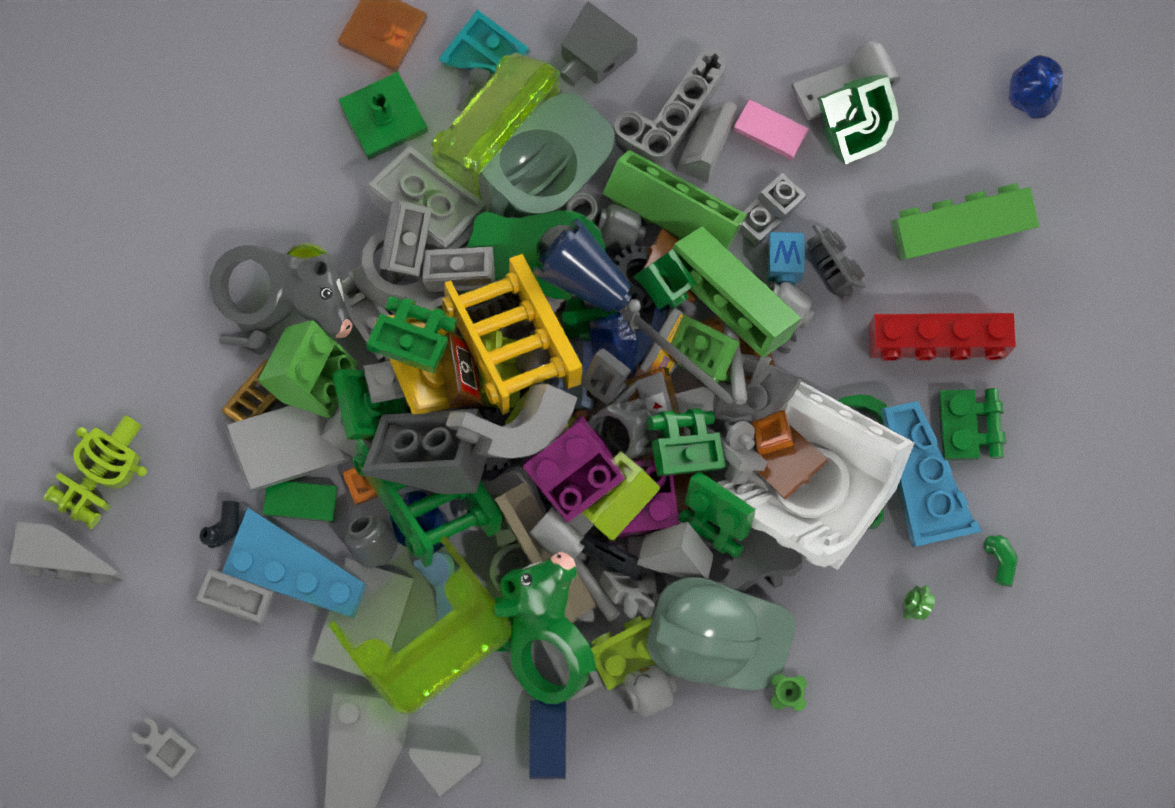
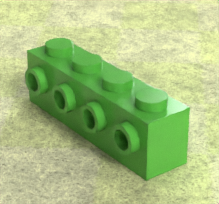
(670, 200)
(965, 222)
(736, 292)

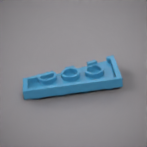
(927, 489)
(287, 566)

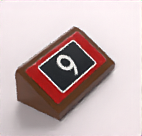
(461, 374)

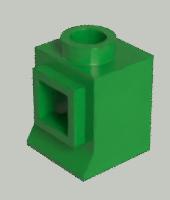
(676, 280)

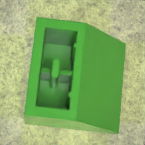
(303, 369)

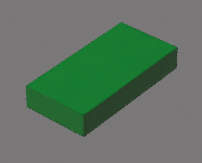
(301, 501)

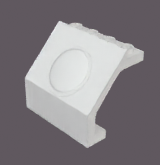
(845, 495)

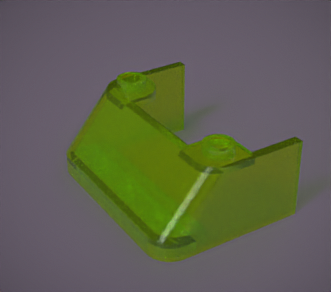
(493, 117)
(439, 653)

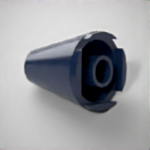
(584, 269)

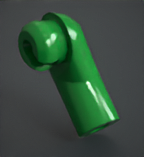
(1006, 557)

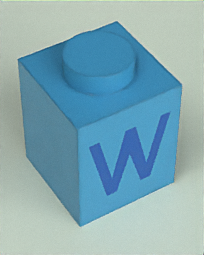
(785, 257)

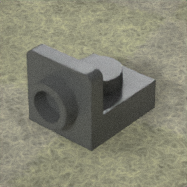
(605, 377)

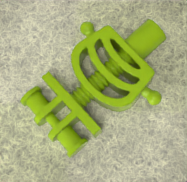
(118, 441)

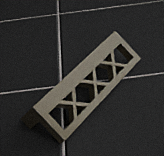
(521, 515)

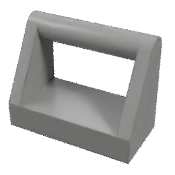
(707, 140)

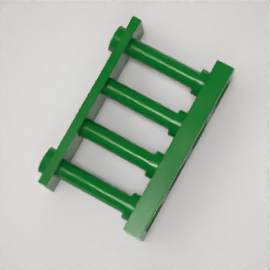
(481, 507)

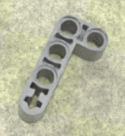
(676, 107)

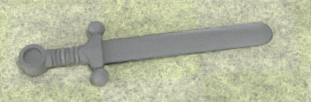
(632, 315)

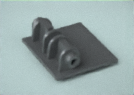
(832, 245)

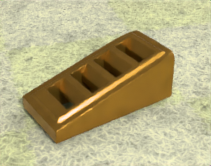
(232, 407)

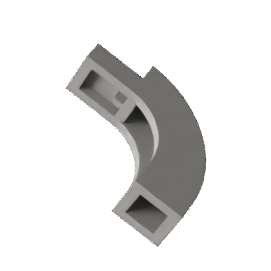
(536, 426)

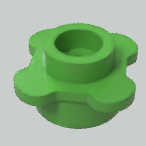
(918, 603)
(797, 687)

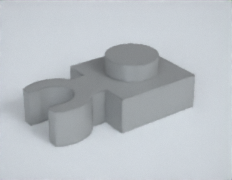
(627, 592)
(169, 750)

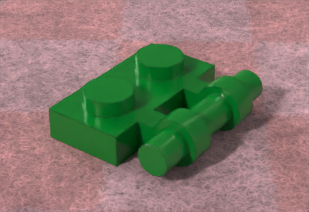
(407, 342)
(960, 428)
(690, 453)
(720, 507)

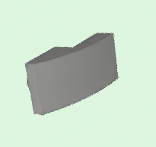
(771, 209)

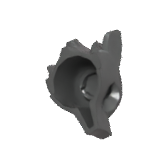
(624, 425)

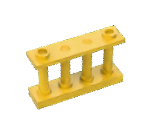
(533, 308)

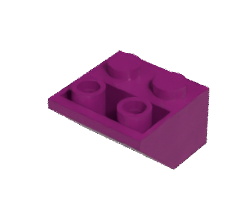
(574, 469)
(659, 511)

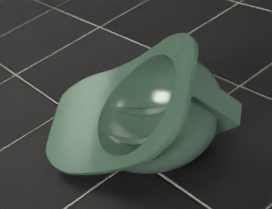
(548, 157)
(719, 635)

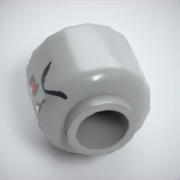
(648, 691)

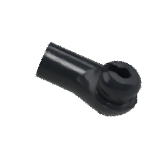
(224, 529)

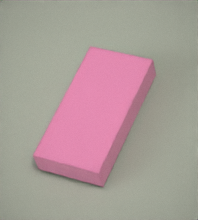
(770, 129)

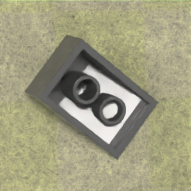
(424, 453)

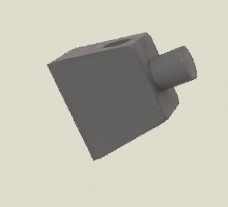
(595, 46)

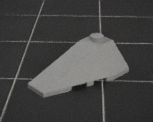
(361, 750)

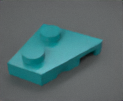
(481, 45)

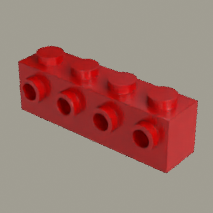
(942, 336)

